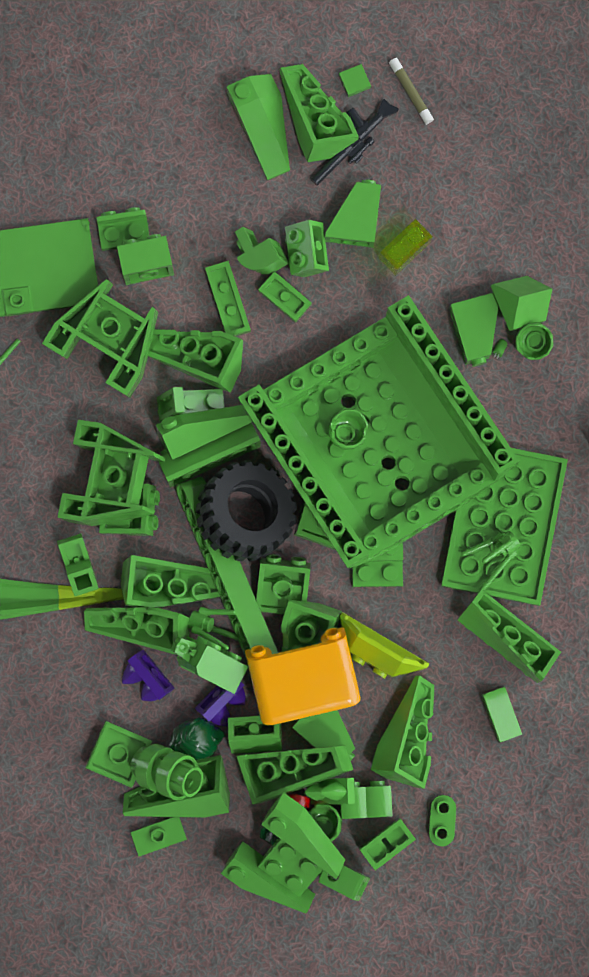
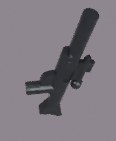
(356, 149)

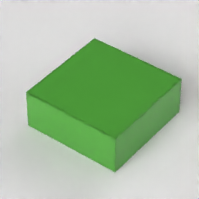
(354, 80)

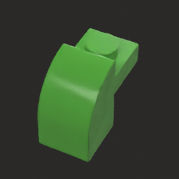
(261, 257)
(78, 565)

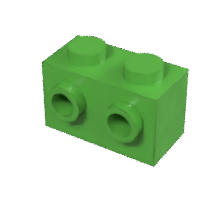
(306, 248)
(251, 735)

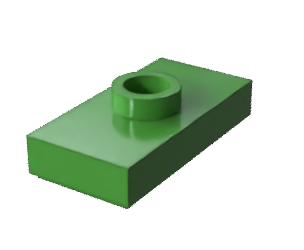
(158, 836)

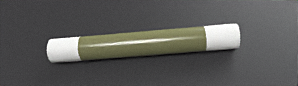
(411, 91)

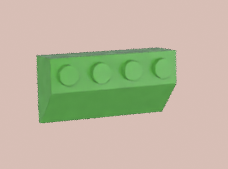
(209, 455)

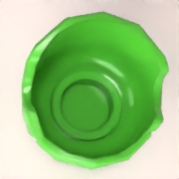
(534, 341)
(348, 429)
(327, 819)

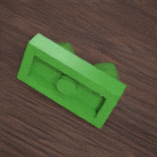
(332, 791)

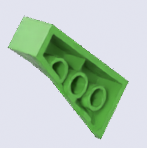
(509, 636)

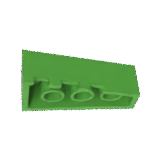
(287, 771)

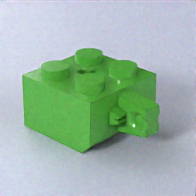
(210, 662)

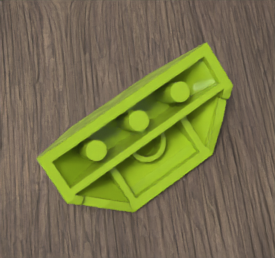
(378, 651)

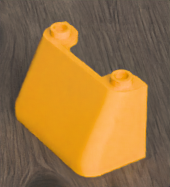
(303, 679)

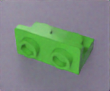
(121, 227)

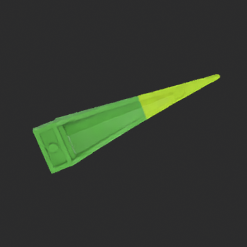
(30, 598)

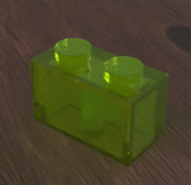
(405, 247)

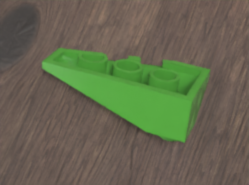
(262, 118)
(317, 120)
(202, 355)
(192, 430)
(164, 583)
(306, 623)
(139, 625)
(403, 745)
(209, 801)

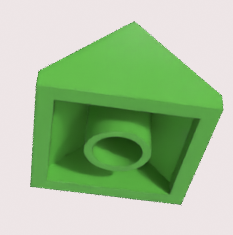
(522, 301)

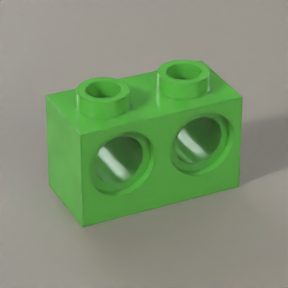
(387, 844)

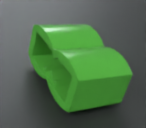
(369, 802)

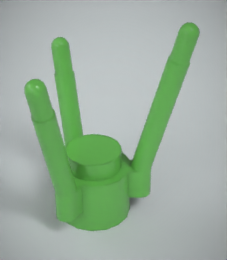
(506, 545)
(201, 622)

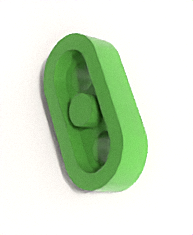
(442, 820)

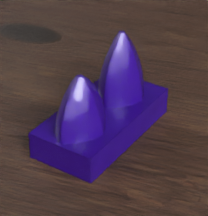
(143, 668)
(214, 704)

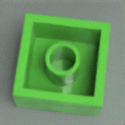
(145, 259)

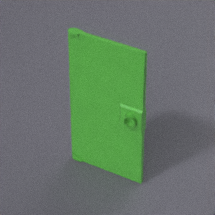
(45, 267)

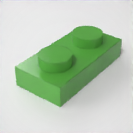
(285, 297)

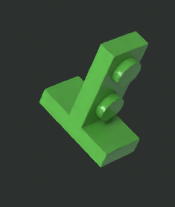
(180, 402)

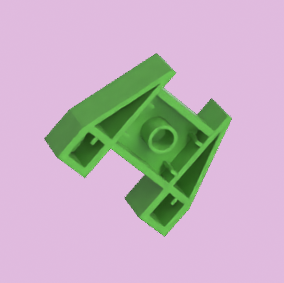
(109, 329)
(113, 480)
(290, 862)

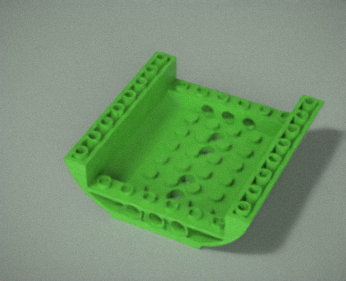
(416, 415)

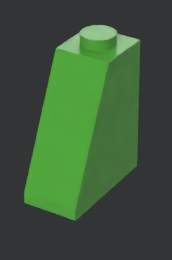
(357, 217)
(475, 327)
(325, 731)

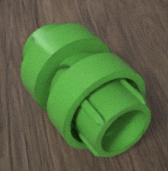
(167, 772)

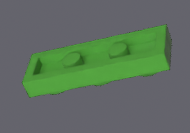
(227, 299)

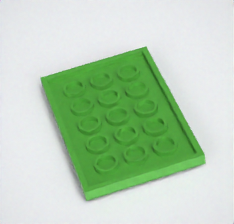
(519, 502)

